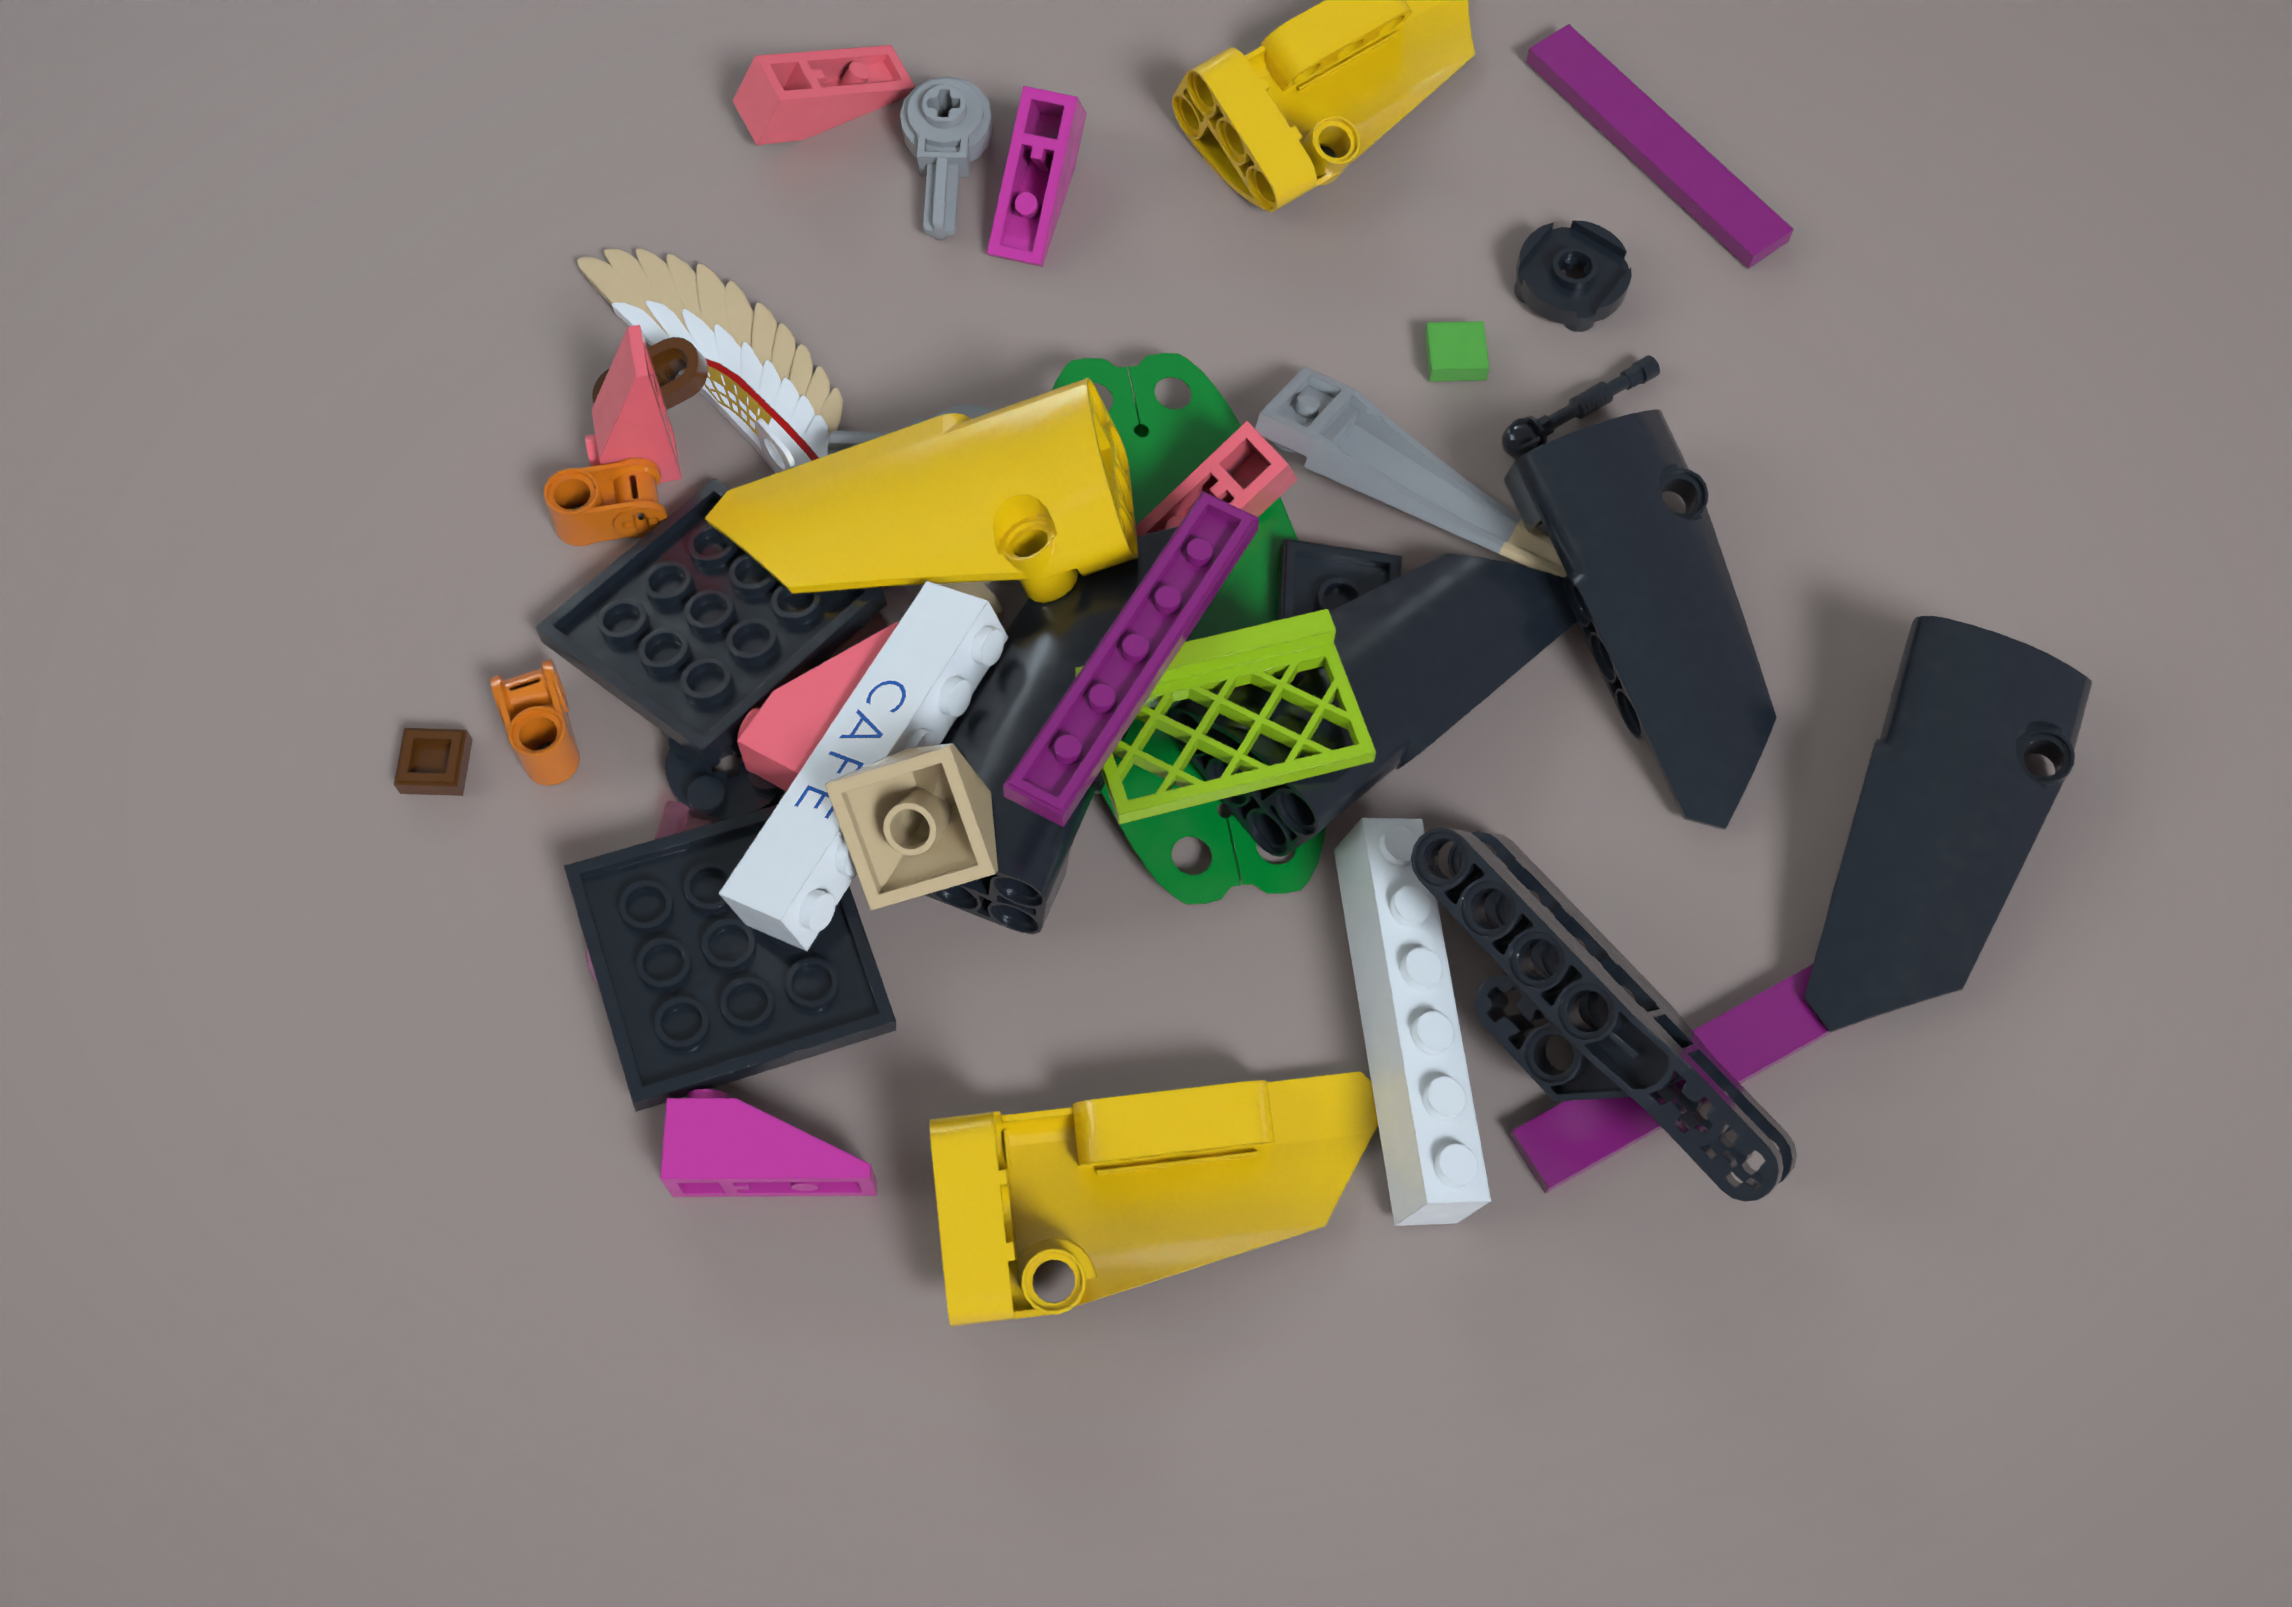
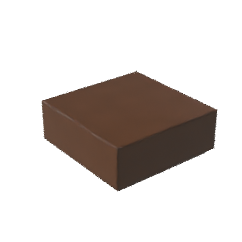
(433, 761)

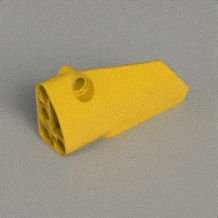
(1317, 81)
(950, 503)
(1137, 1186)

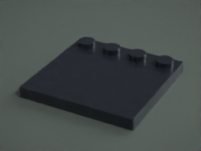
(699, 629)
(699, 990)

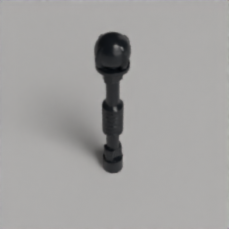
(1531, 433)

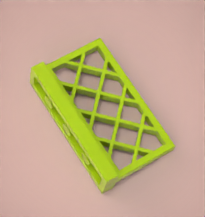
(1221, 664)

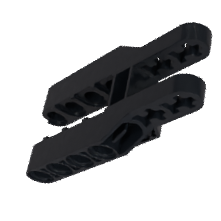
(1635, 1045)

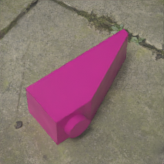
(1036, 175)
(739, 1151)

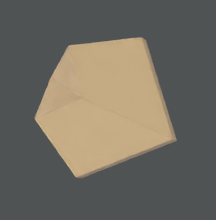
(915, 823)

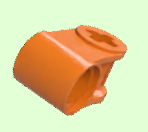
(606, 501)
(537, 713)

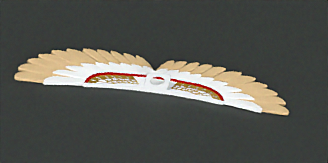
(752, 367)

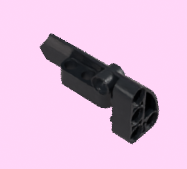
(1654, 602)
(1417, 665)
(1006, 716)
(1943, 817)

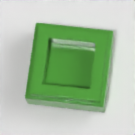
(1456, 351)

